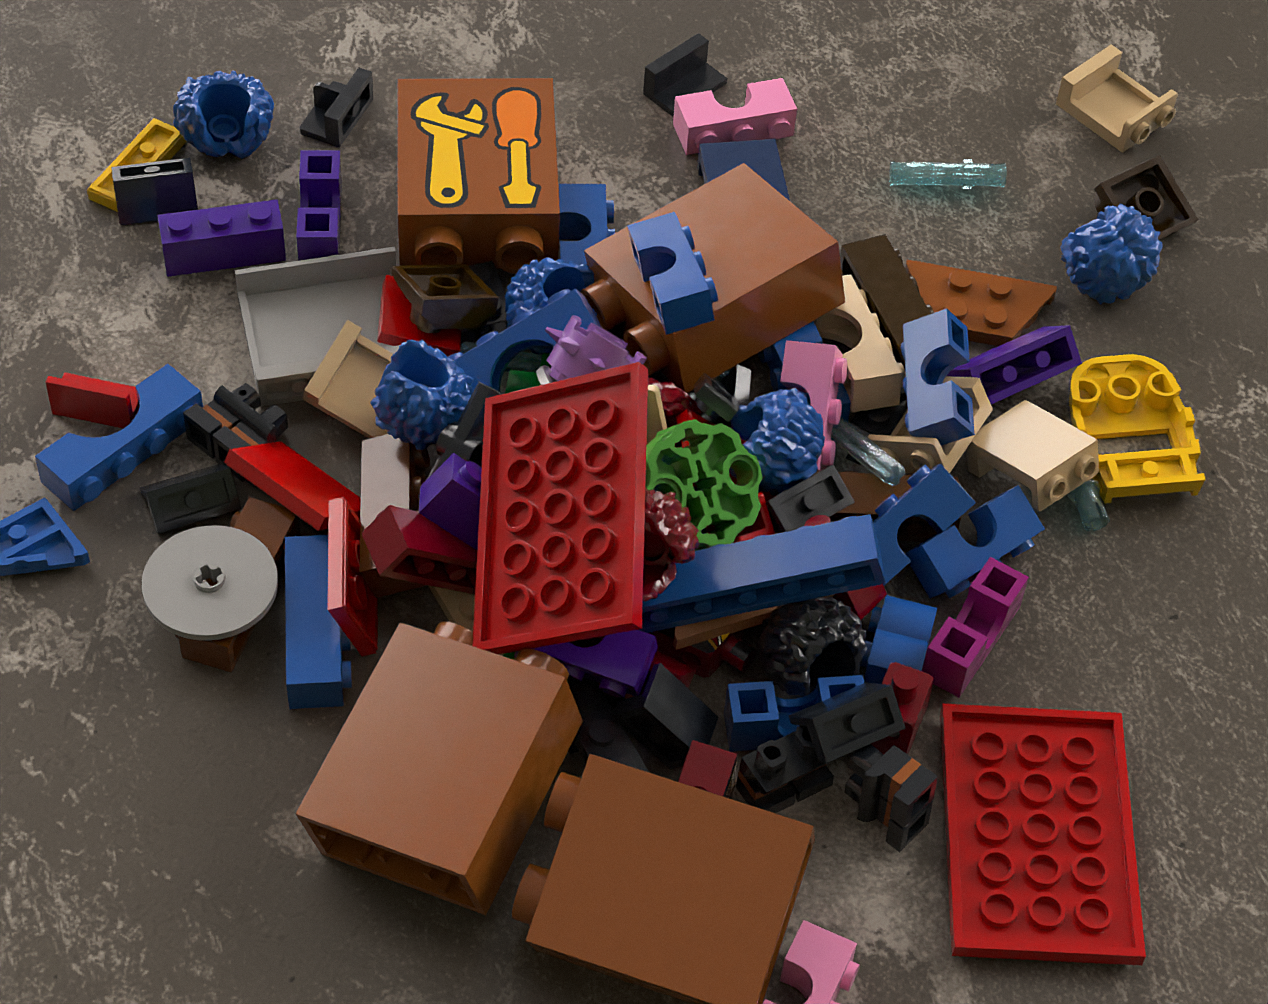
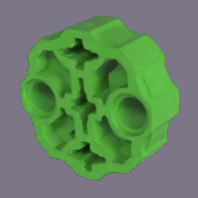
(707, 464)

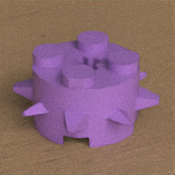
(586, 351)

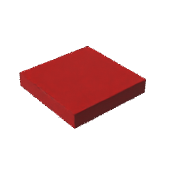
(396, 325)

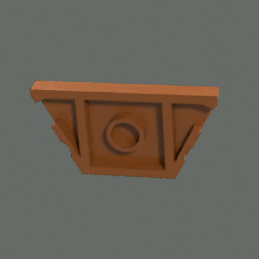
(988, 304)

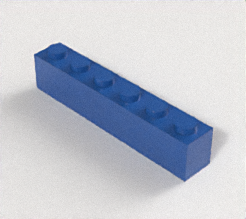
(769, 573)

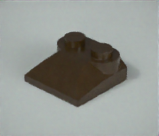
(1152, 192)
(445, 297)

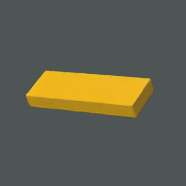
(154, 143)

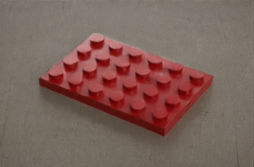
(562, 511)
(1040, 835)

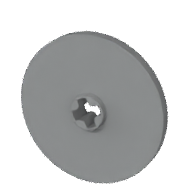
(193, 608)

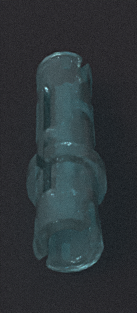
(956, 174)

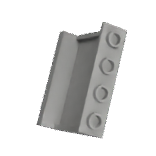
(298, 311)

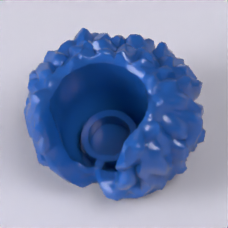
(223, 113)
(1112, 254)
(538, 282)
(420, 394)
(782, 436)

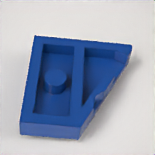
(38, 541)

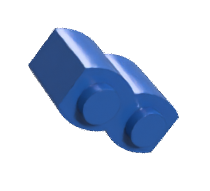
(901, 636)

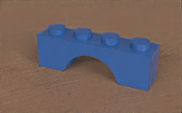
(496, 350)
(83, 467)

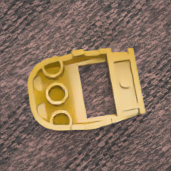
(1136, 398)

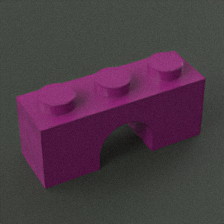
(968, 639)

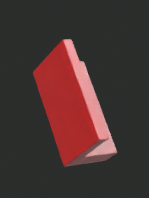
(92, 400)

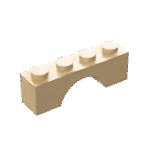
(872, 371)

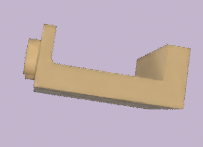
(1114, 102)
(348, 380)
(918, 451)
(1036, 452)

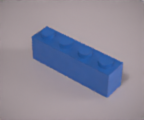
(312, 635)

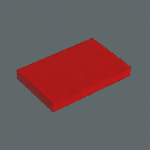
(291, 481)
(349, 596)

